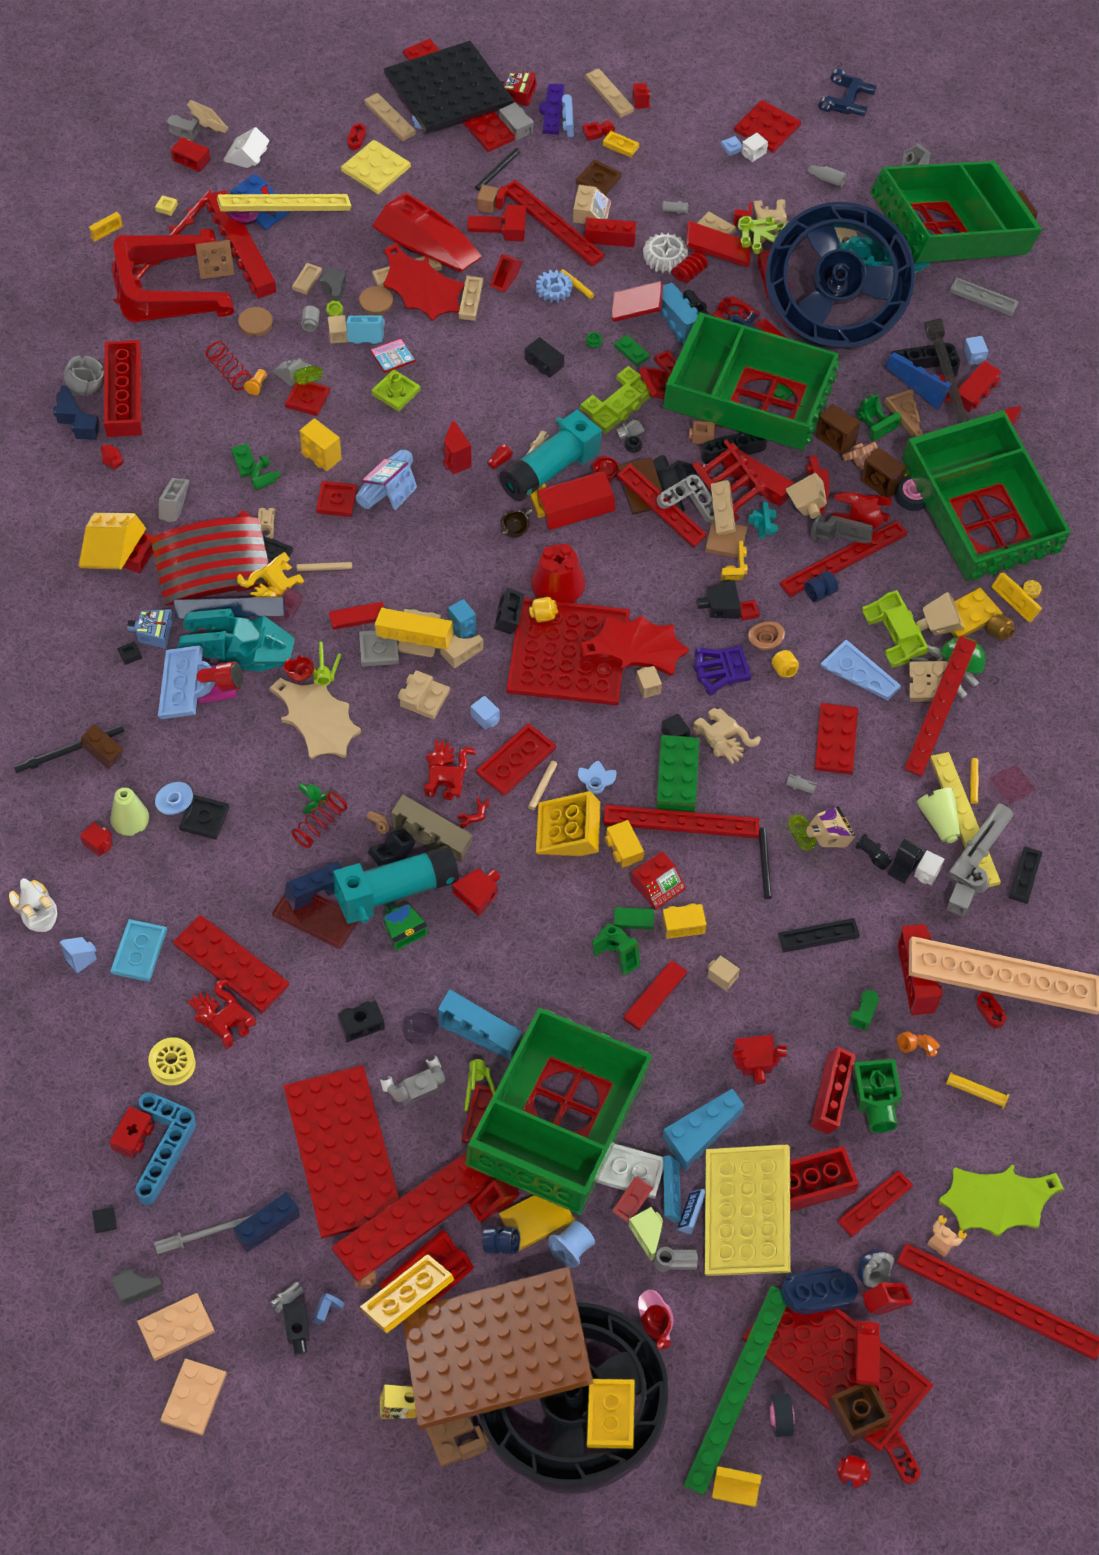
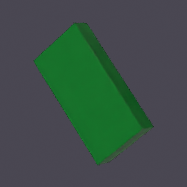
(634, 918)

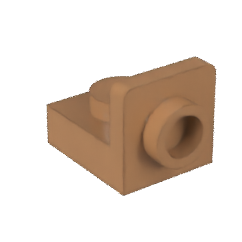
(474, 1447)

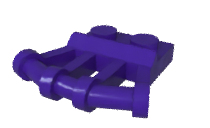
(733, 667)

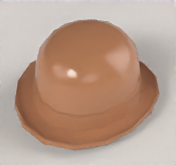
(766, 635)

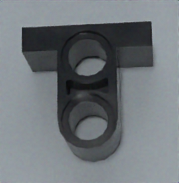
(905, 860)

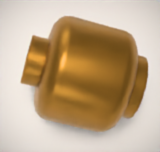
(1000, 627)

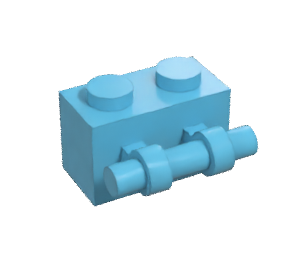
(365, 329)

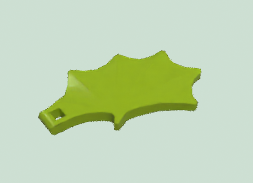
(998, 1200)

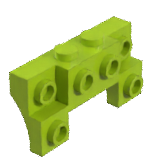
(620, 404)
(900, 627)

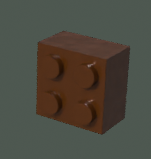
(837, 429)
(882, 473)
(859, 1412)

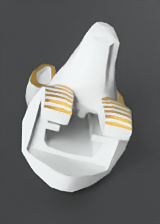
(34, 906)

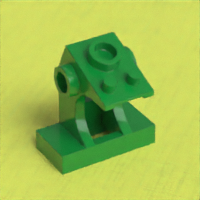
(872, 408)
(625, 947)

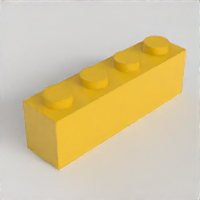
(414, 628)

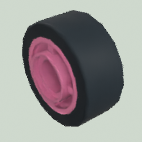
(908, 495)
(782, 1415)

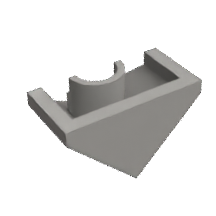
(916, 156)
(286, 370)

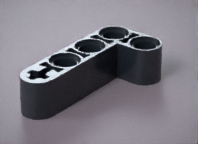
(927, 357)
(745, 442)

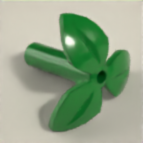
(314, 795)

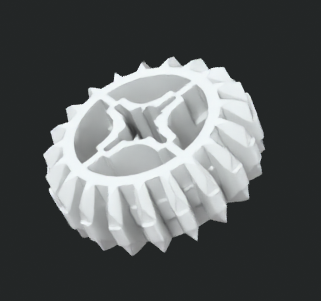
(655, 251)

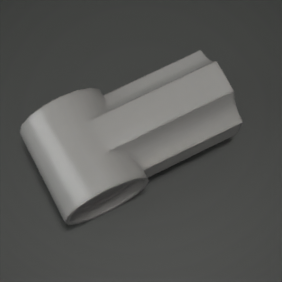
(677, 1259)

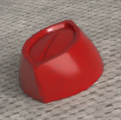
(607, 464)

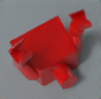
(757, 1056)

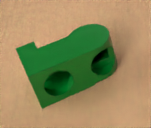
(868, 1005)

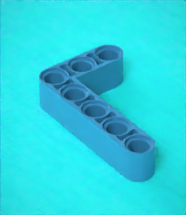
(166, 1146)

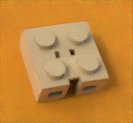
(924, 687)

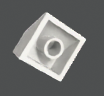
(247, 149)

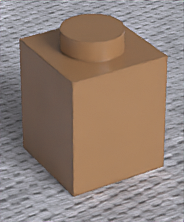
(487, 199)

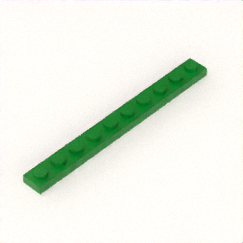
(736, 1392)

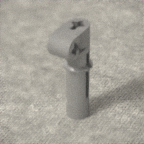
(978, 848)

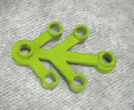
(747, 224)

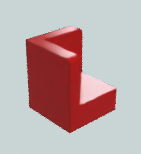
(741, 213)

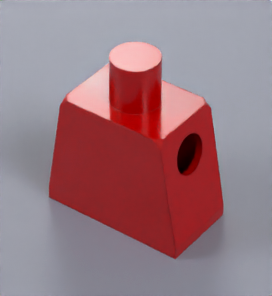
(477, 890)

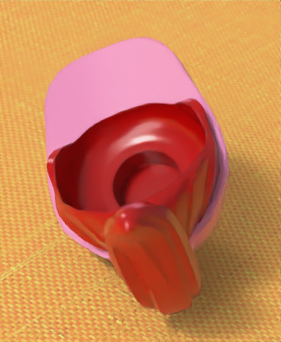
(656, 1318)

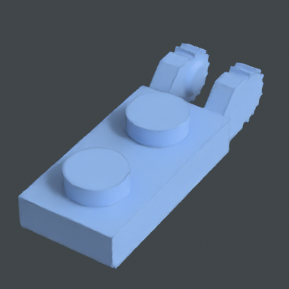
(568, 115)

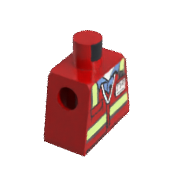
(521, 87)

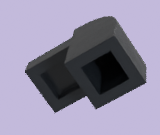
(394, 849)

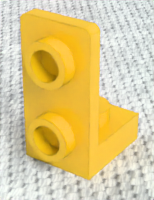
(731, 572)

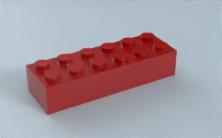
(123, 388)

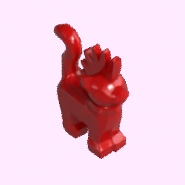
(446, 775)
(227, 1018)

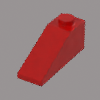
(867, 1352)

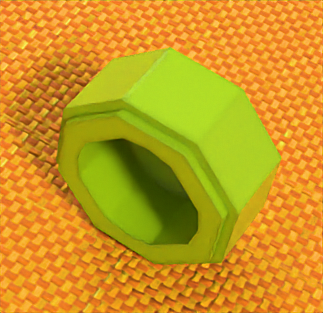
(334, 308)

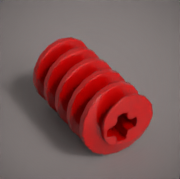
(690, 267)

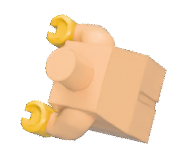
(944, 1238)

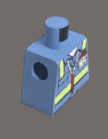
(152, 627)

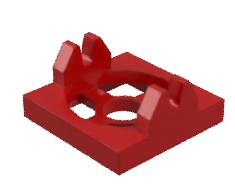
(734, 301)

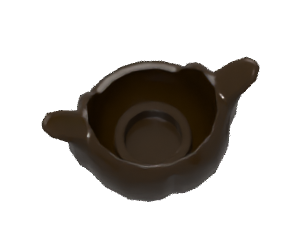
(515, 523)

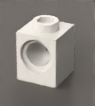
(754, 147)
(929, 868)

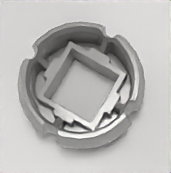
(83, 376)

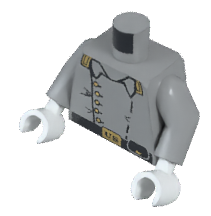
(417, 1086)

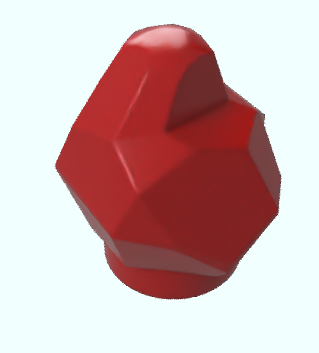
(111, 456)

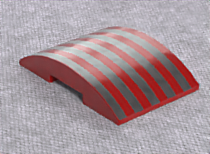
(208, 557)

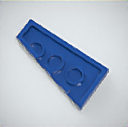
(924, 384)

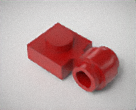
(595, 131)

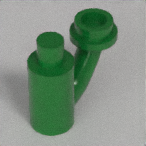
(265, 479)

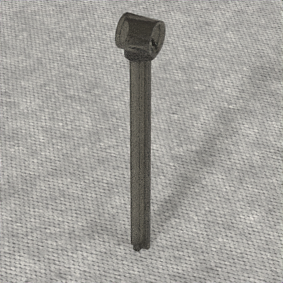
(936, 332)

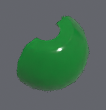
(977, 661)

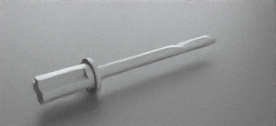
(177, 1241)

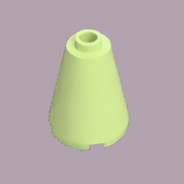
(128, 813)
(942, 813)

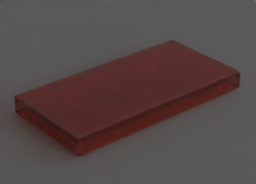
(319, 919)

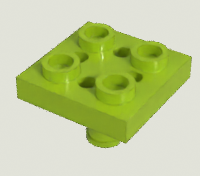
(395, 385)

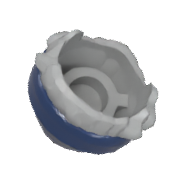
(875, 1267)

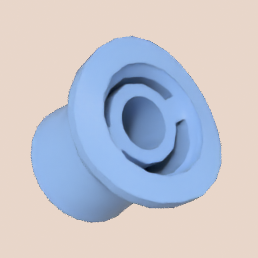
(571, 1244)

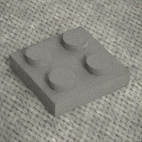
(377, 650)

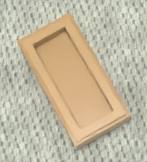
(307, 278)

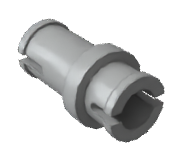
(678, 207)
(801, 784)
(286, 1297)

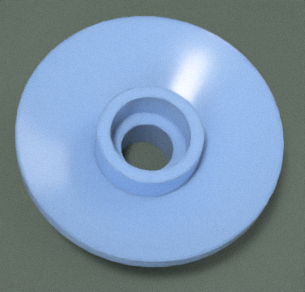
(174, 798)

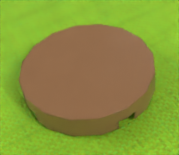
(376, 300)
(255, 321)

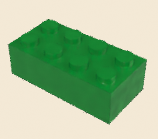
(678, 773)

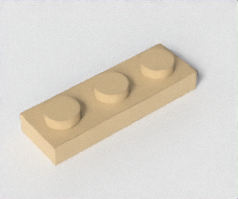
(471, 298)
(723, 507)

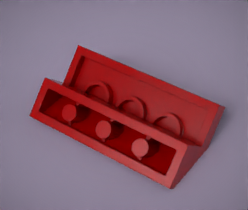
(576, 500)
(446, 1254)

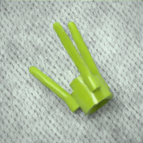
(322, 675)
(476, 1073)

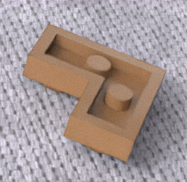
(443, 1440)

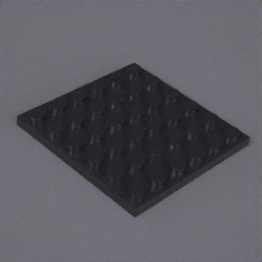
(448, 86)

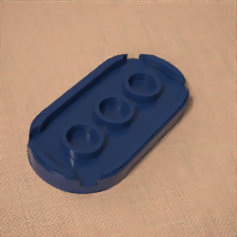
(819, 1290)

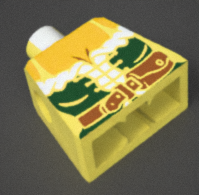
(397, 1402)

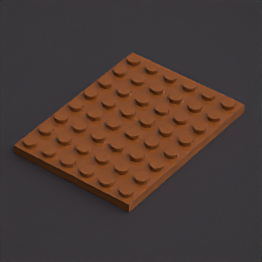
(496, 1348)

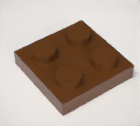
(599, 176)

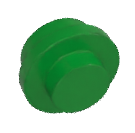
(593, 340)

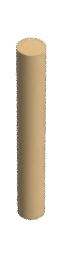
(324, 566)
(542, 785)

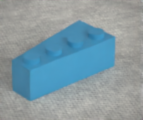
(677, 312)
(478, 1025)
(701, 1128)

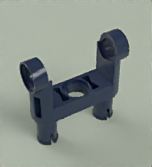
(847, 105)

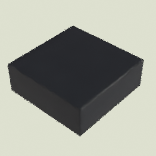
(129, 653)
(104, 1220)

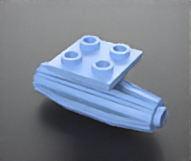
(397, 489)

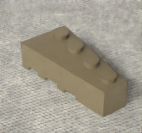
(430, 828)

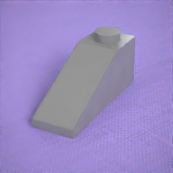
(172, 499)

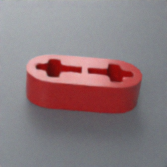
(354, 136)
(993, 1009)

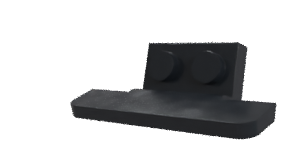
(672, 474)

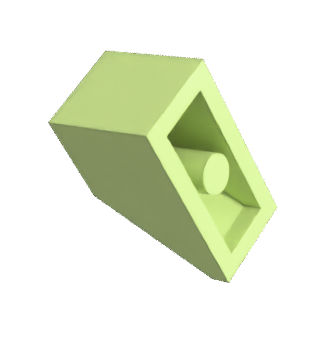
(647, 1230)

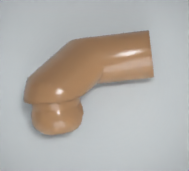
(380, 820)

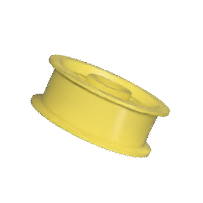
(159, 1065)

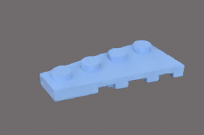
(860, 670)

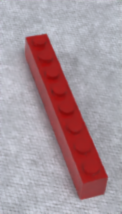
(243, 249)

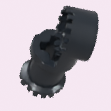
(877, 855)

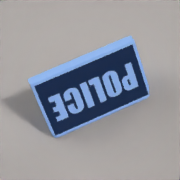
(691, 1211)

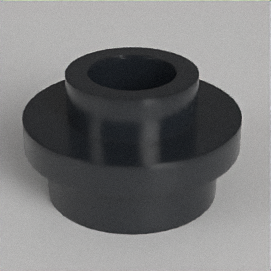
(633, 444)

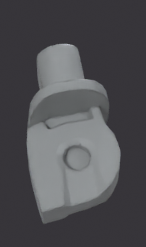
(631, 429)

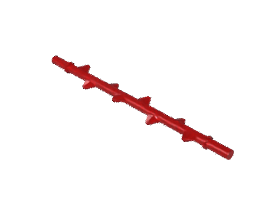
(176, 230)

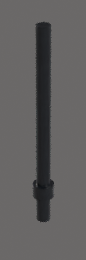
(35, 762)

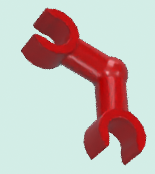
(476, 817)

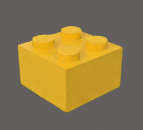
(320, 445)

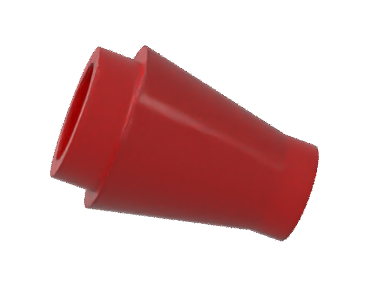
(500, 456)

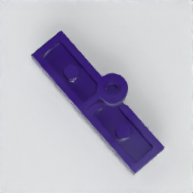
(552, 109)

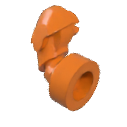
(908, 1042)

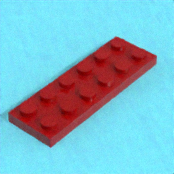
(232, 962)

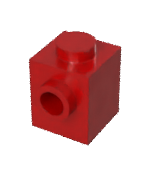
(97, 839)

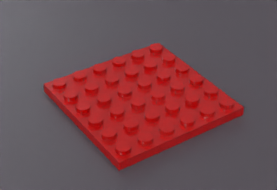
(550, 661)

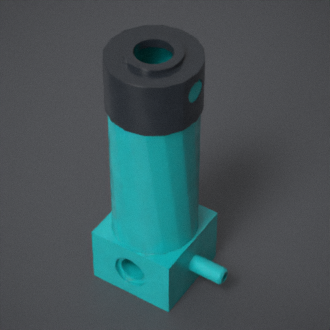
(576, 441)
(362, 890)

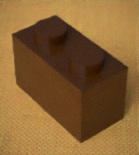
(101, 746)

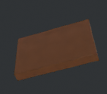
(647, 469)

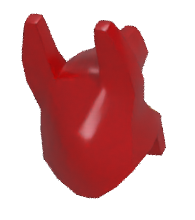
(864, 508)

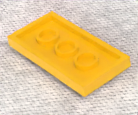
(407, 1293)

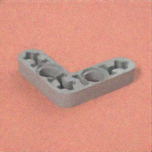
(689, 490)

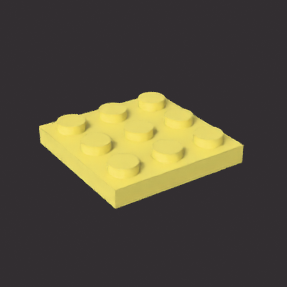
(375, 166)

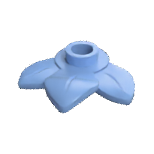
(596, 775)

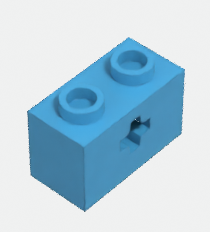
(463, 619)

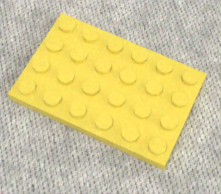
(747, 1210)

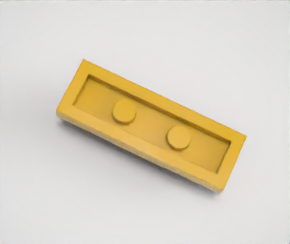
(1016, 597)

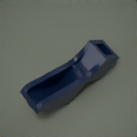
(67, 412)

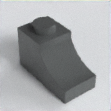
(333, 283)
(135, 1288)

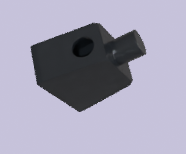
(721, 601)
(296, 1317)

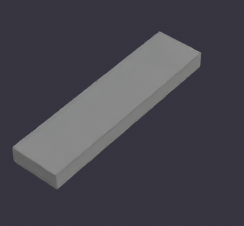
(984, 296)

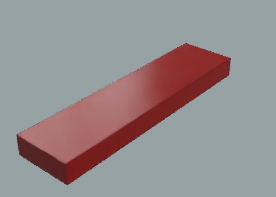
(655, 995)
(875, 1203)

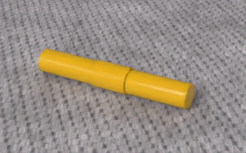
(578, 285)
(974, 781)

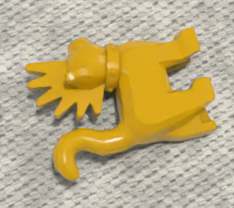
(274, 578)

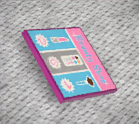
(385, 472)

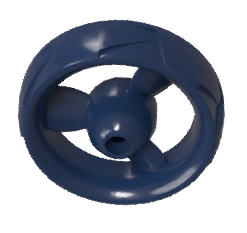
(841, 275)

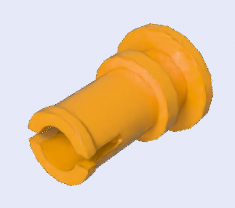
(254, 384)

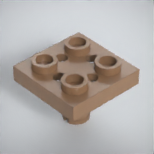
(206, 251)

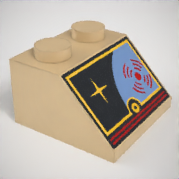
(590, 204)

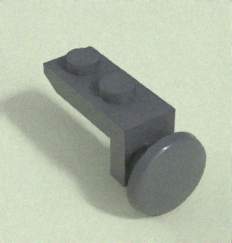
(842, 528)

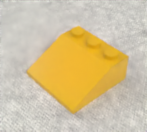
(110, 540)
(569, 825)

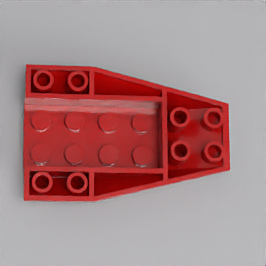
(425, 232)

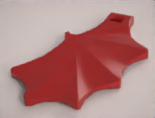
(421, 284)
(636, 645)

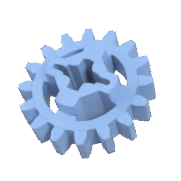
(554, 286)

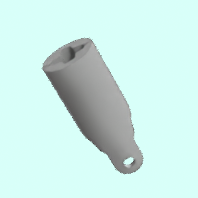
(828, 175)

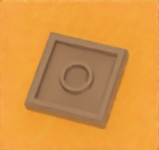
(725, 544)

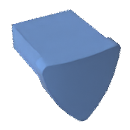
(325, 1302)

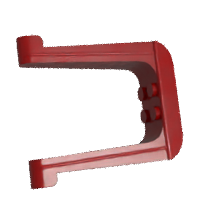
(150, 305)

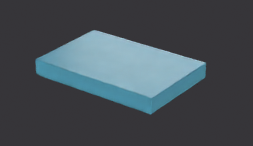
(139, 950)

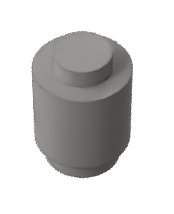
(310, 318)

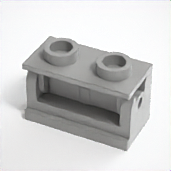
(516, 120)

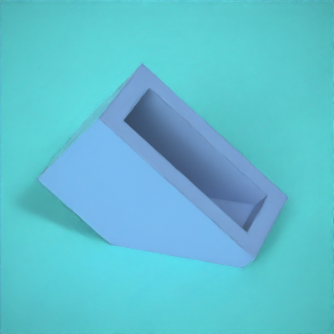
(78, 953)

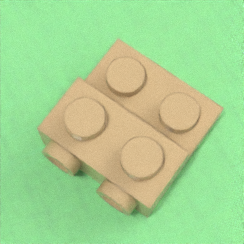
(423, 695)

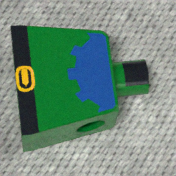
(403, 925)

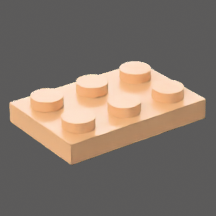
(176, 1326)
(193, 1397)

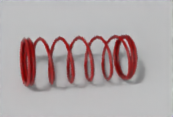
(242, 372)
(332, 803)

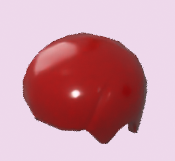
(299, 669)

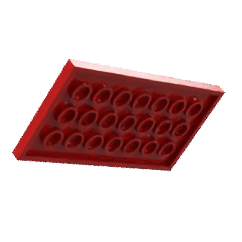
(341, 1149)
(820, 1359)

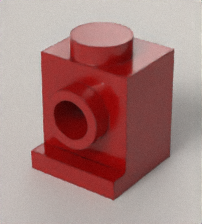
(640, 96)

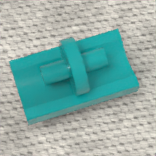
(761, 520)

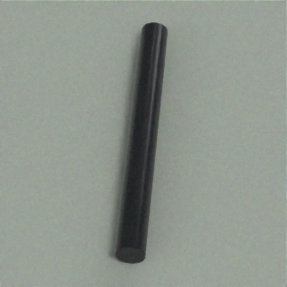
(497, 169)
(765, 863)

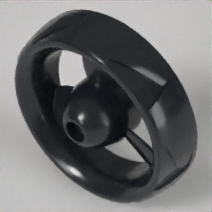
(563, 1464)

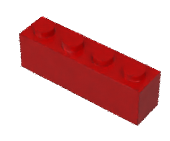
(773, 481)
(833, 1090)

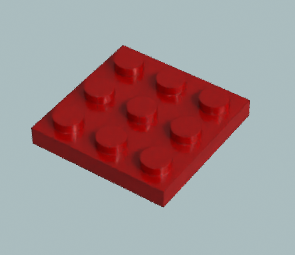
(769, 123)

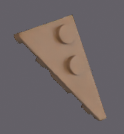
(906, 407)

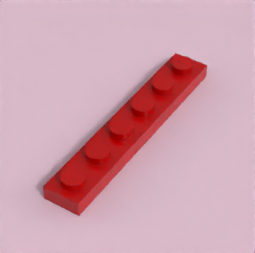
(672, 516)

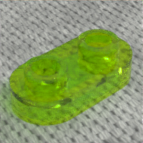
(308, 374)
(800, 834)

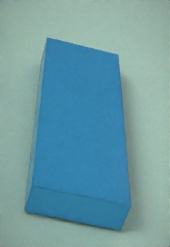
(672, 1195)

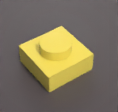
(166, 205)

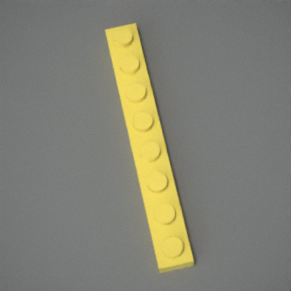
(283, 202)
(968, 825)

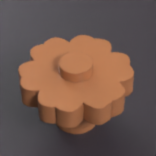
(860, 453)

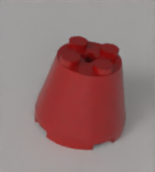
(558, 575)

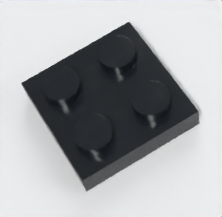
(204, 817)

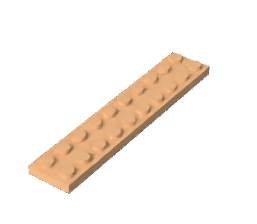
(1003, 975)

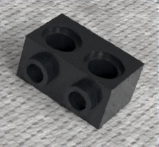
(509, 611)

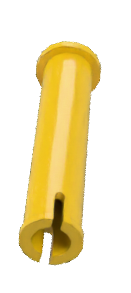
(977, 1090)

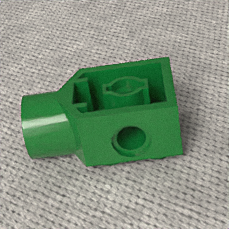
(877, 1093)

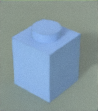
(975, 350)
(485, 713)

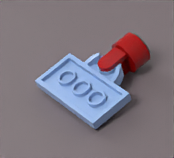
(189, 678)

